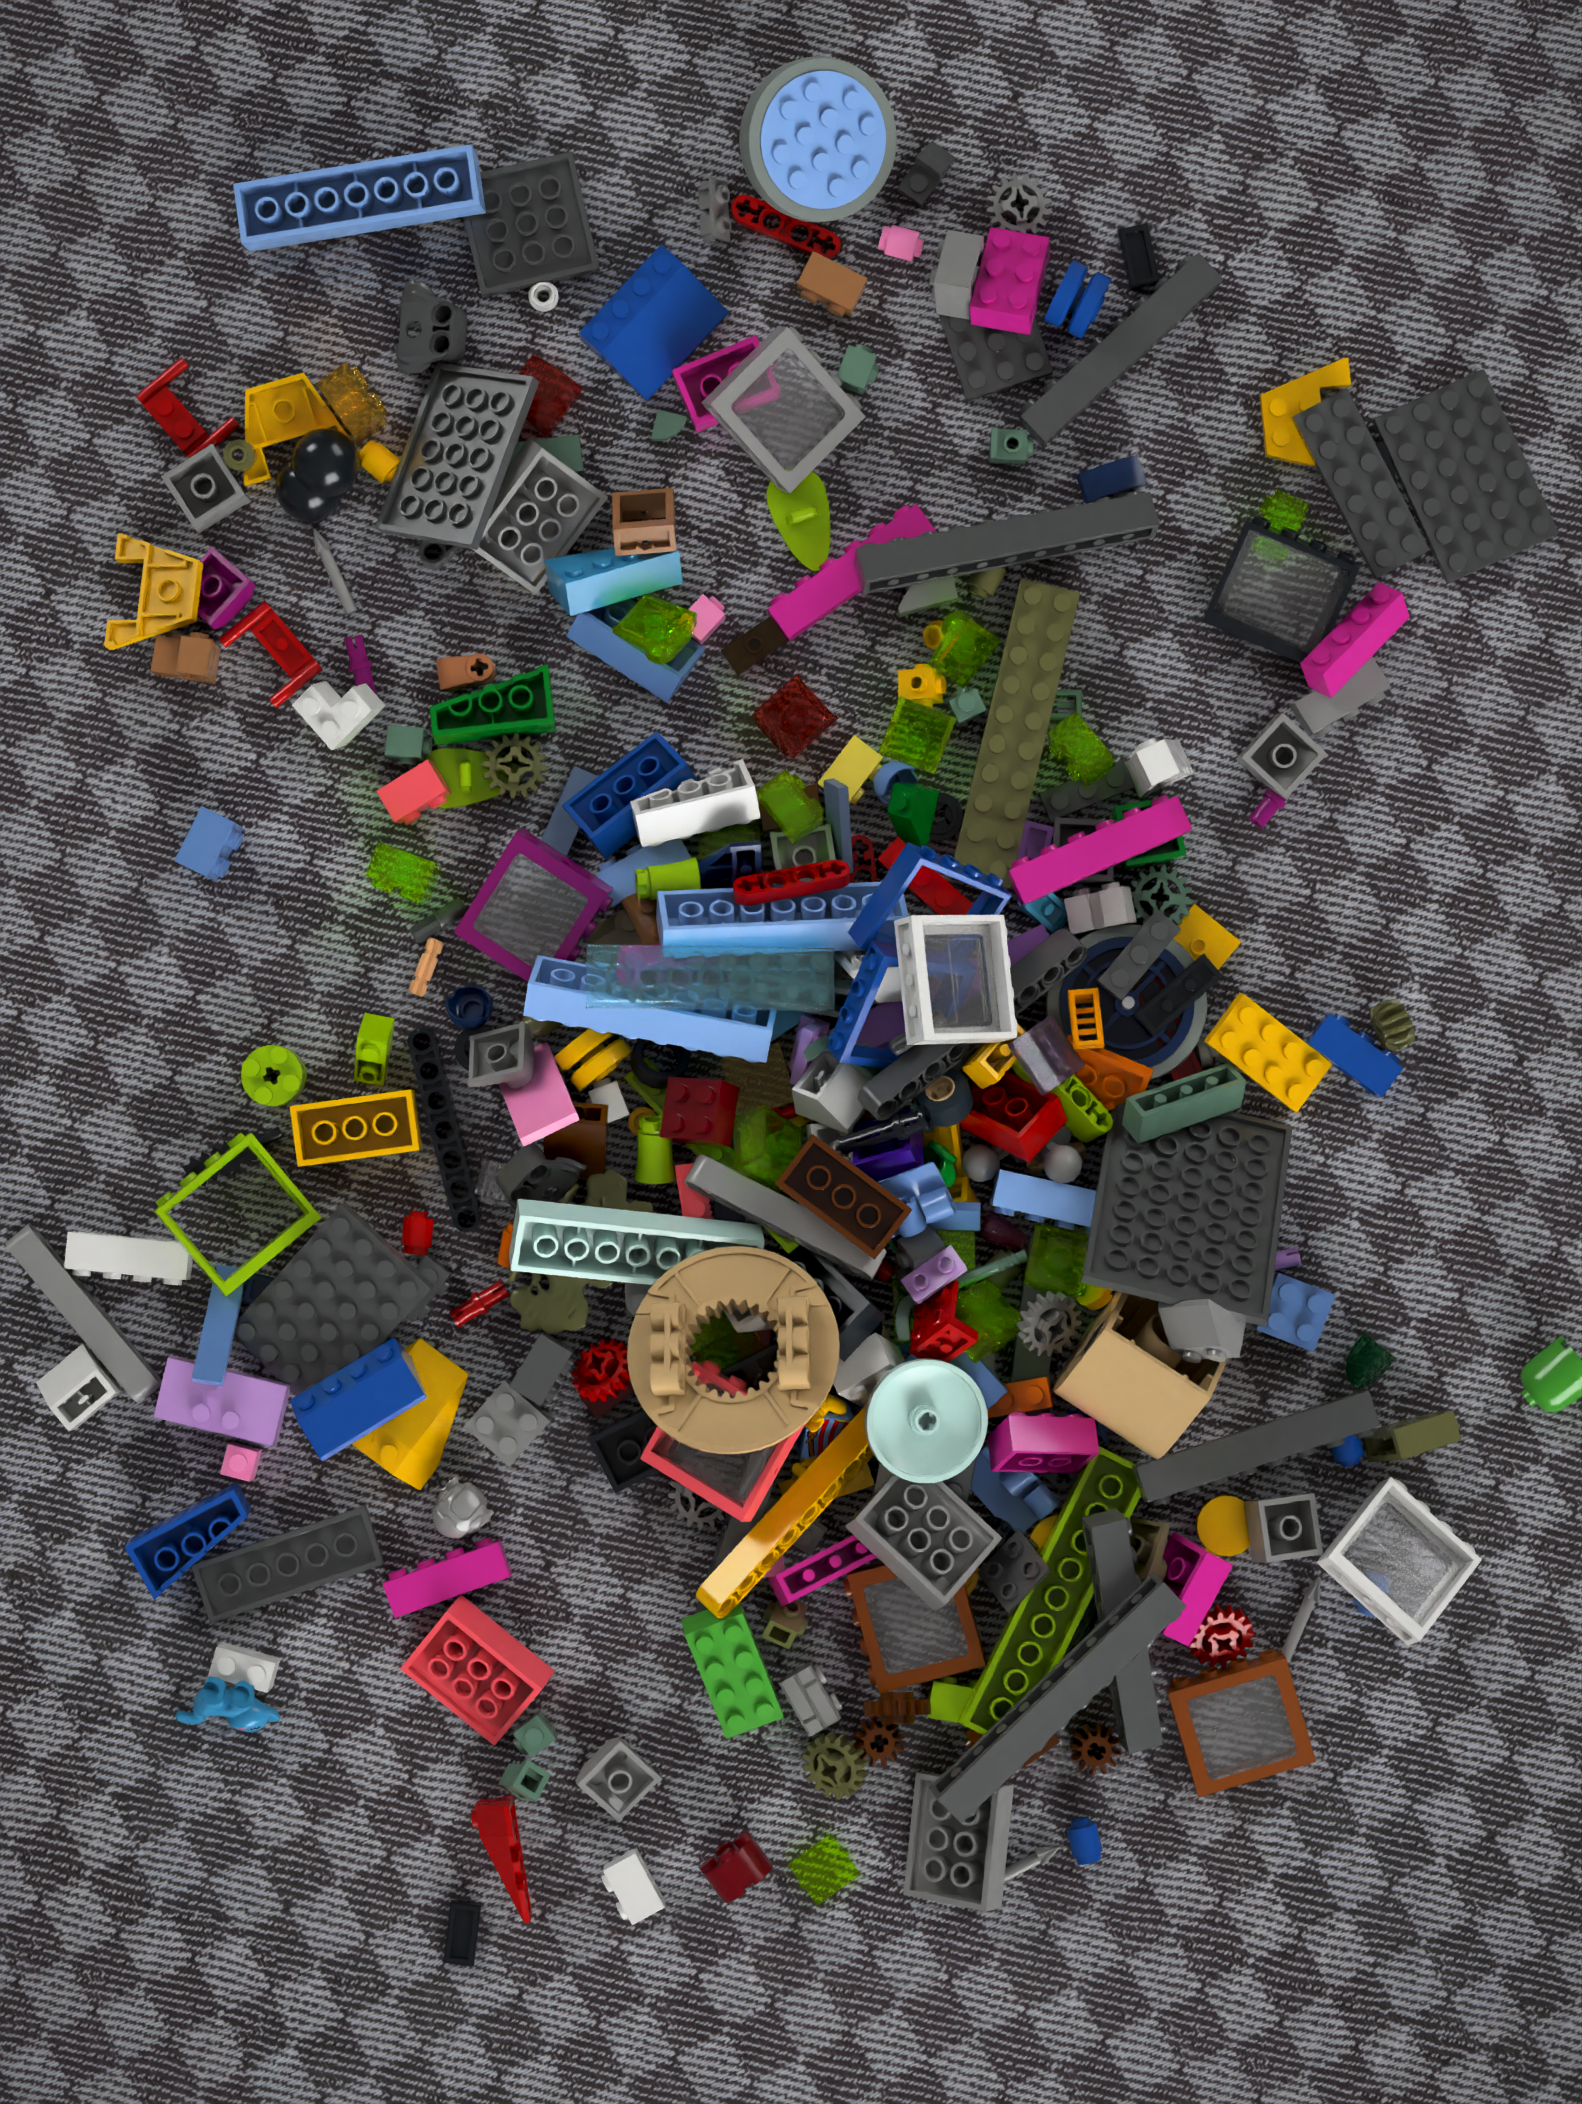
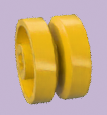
(595, 1058)

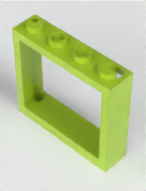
(270, 1250)

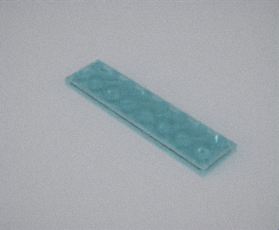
(710, 977)

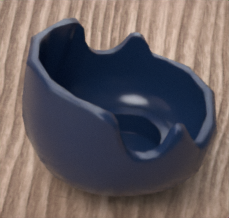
(469, 1007)

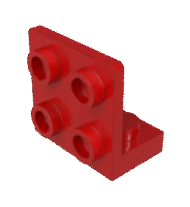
(937, 1331)

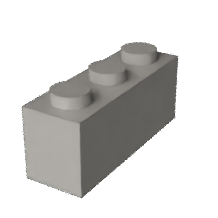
(1318, 711)

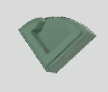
(667, 425)

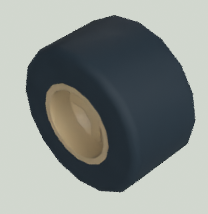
(947, 1099)

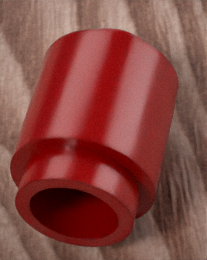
(417, 1233)

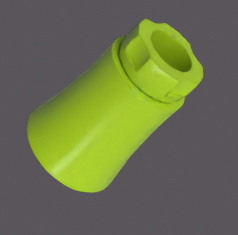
(667, 877)
(654, 1153)

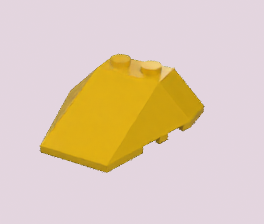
(415, 1440)

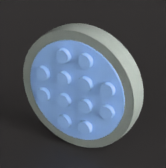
(818, 139)

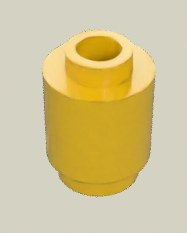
(379, 461)

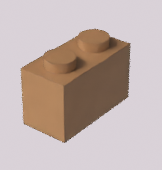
(831, 285)

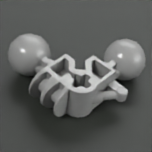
(1059, 1160)

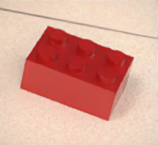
(1014, 1116)

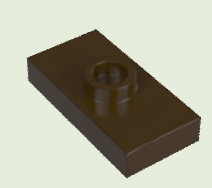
(754, 646)

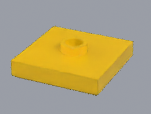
(1204, 935)

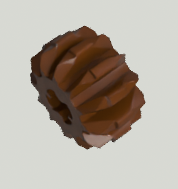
(1101, 1739)
(888, 1745)

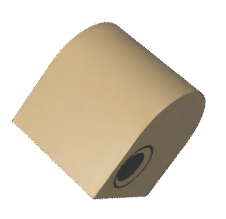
(1133, 1378)

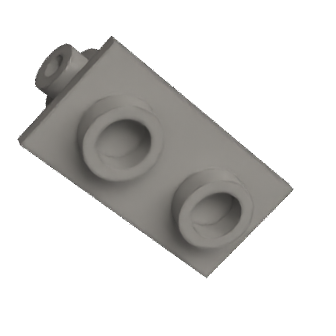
(714, 197)

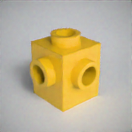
(922, 684)

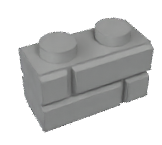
(810, 1698)

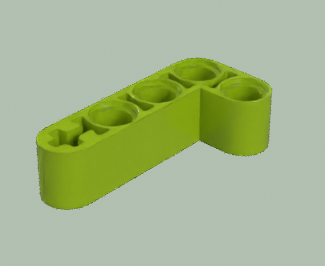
(1084, 1112)

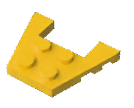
(1282, 403)
(282, 413)
(166, 596)

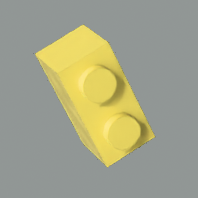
(853, 768)

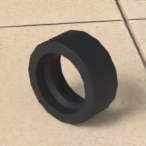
(651, 1077)

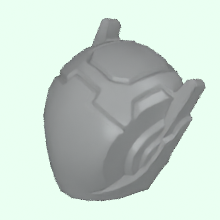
(460, 1509)

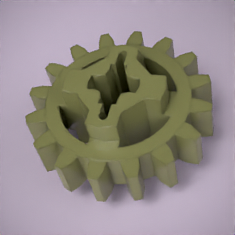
(529, 768)
(835, 1765)

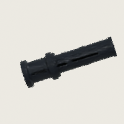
(900, 1126)

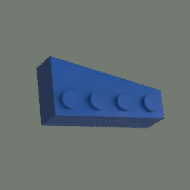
(181, 1540)

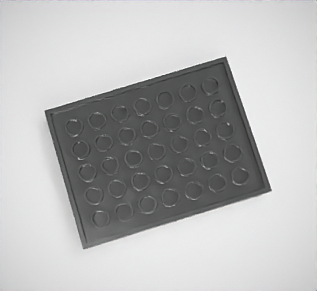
(1191, 1213)

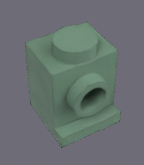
(1002, 454)
(965, 705)
(524, 1780)

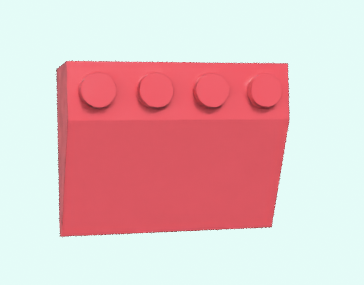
(477, 1670)

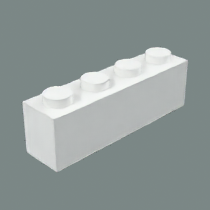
(128, 1256)

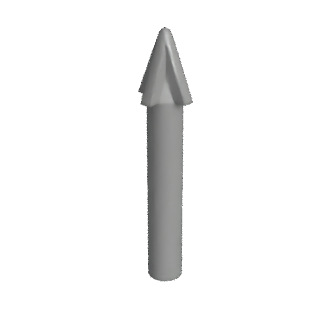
(323, 549)
(1311, 1595)
(1041, 1855)

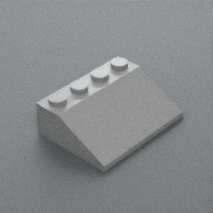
(536, 515)
(924, 1536)
(954, 1859)

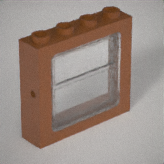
(906, 1636)
(1239, 1722)

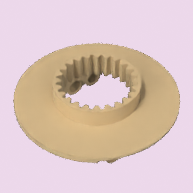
(703, 1288)

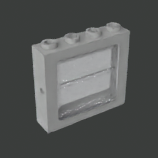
(784, 408)

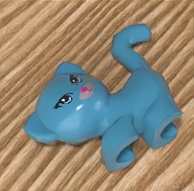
(235, 1703)

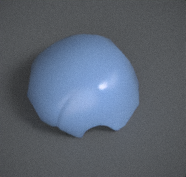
(888, 774)

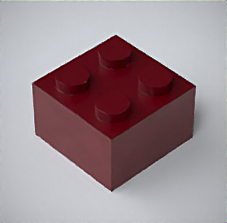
(699, 1111)

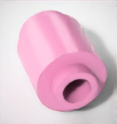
(901, 243)

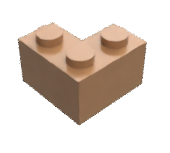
(186, 657)

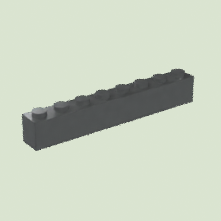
(1120, 349)
(1256, 1446)
(1113, 1580)

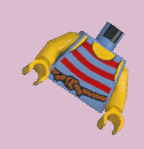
(820, 1432)

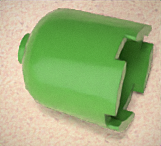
(1553, 1377)

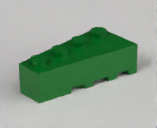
(511, 707)

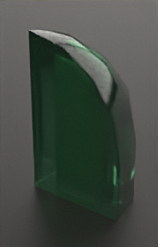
(1366, 1362)

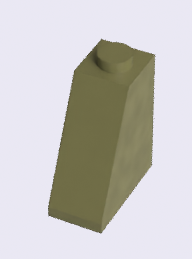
(1412, 1436)

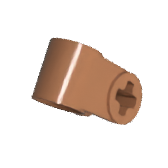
(459, 672)

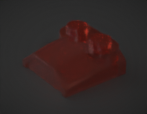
(553, 395)
(793, 717)

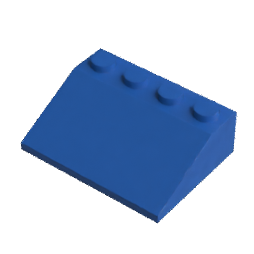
(653, 322)

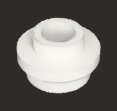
(539, 288)

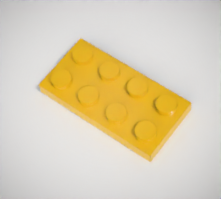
(1268, 1052)

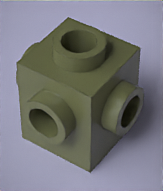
(784, 1622)

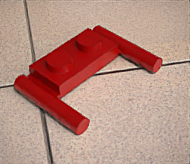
(174, 416)
(280, 644)

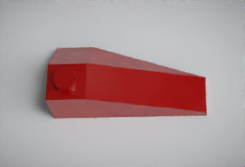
(501, 1837)

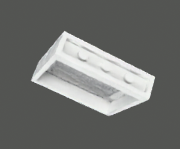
(955, 979)
(1399, 1560)

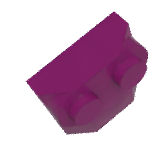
(222, 590)

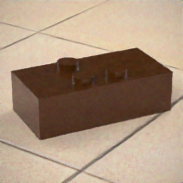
(843, 1196)

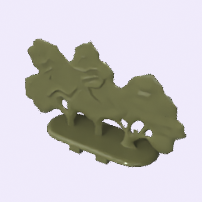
(564, 1302)

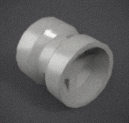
(1206, 1054)

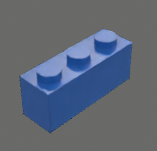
(1355, 1054)

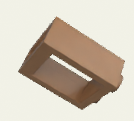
(658, 533)

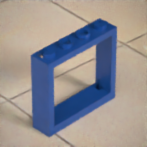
(910, 860)
(857, 1007)

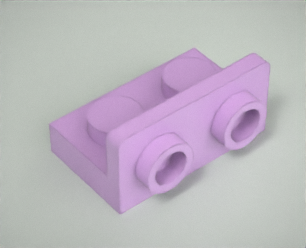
(808, 1031)
(934, 1275)

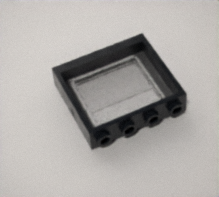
(1280, 589)

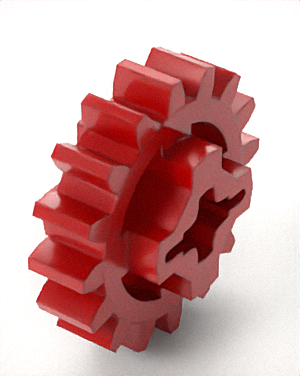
(602, 1371)
(1221, 1636)

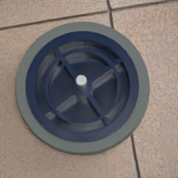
(1121, 1028)

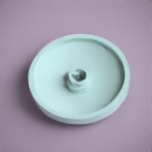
(926, 1420)

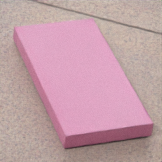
(543, 1102)

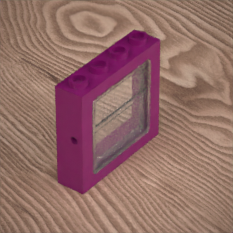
(534, 906)

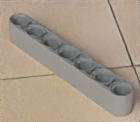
(778, 1215)
(84, 1313)

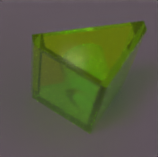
(917, 735)
(722, 1343)

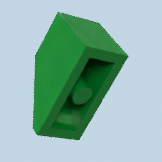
(912, 811)

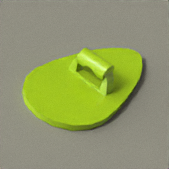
(803, 520)
(464, 776)

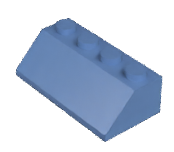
(595, 633)

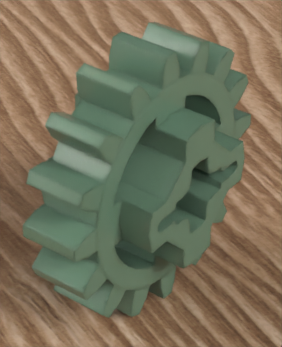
(1174, 899)

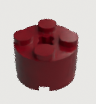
(736, 1867)

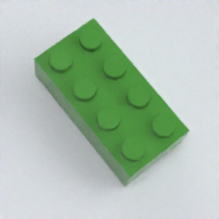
(732, 1670)

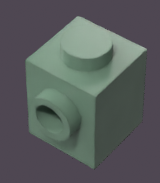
(858, 368)
(407, 745)
(534, 1734)

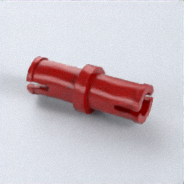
(480, 1303)

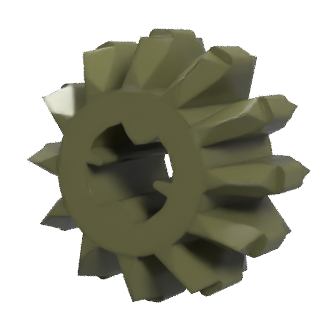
(1392, 1024)

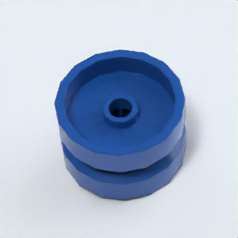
(1078, 299)

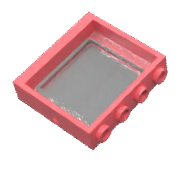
(726, 1480)

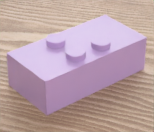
(241, 1408)

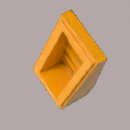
(1085, 996)

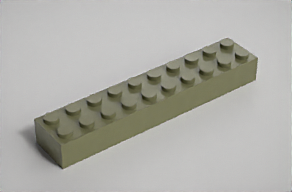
(1016, 727)

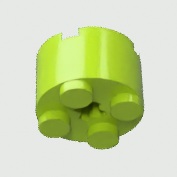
(257, 1069)

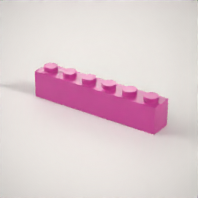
(838, 578)
(1099, 850)

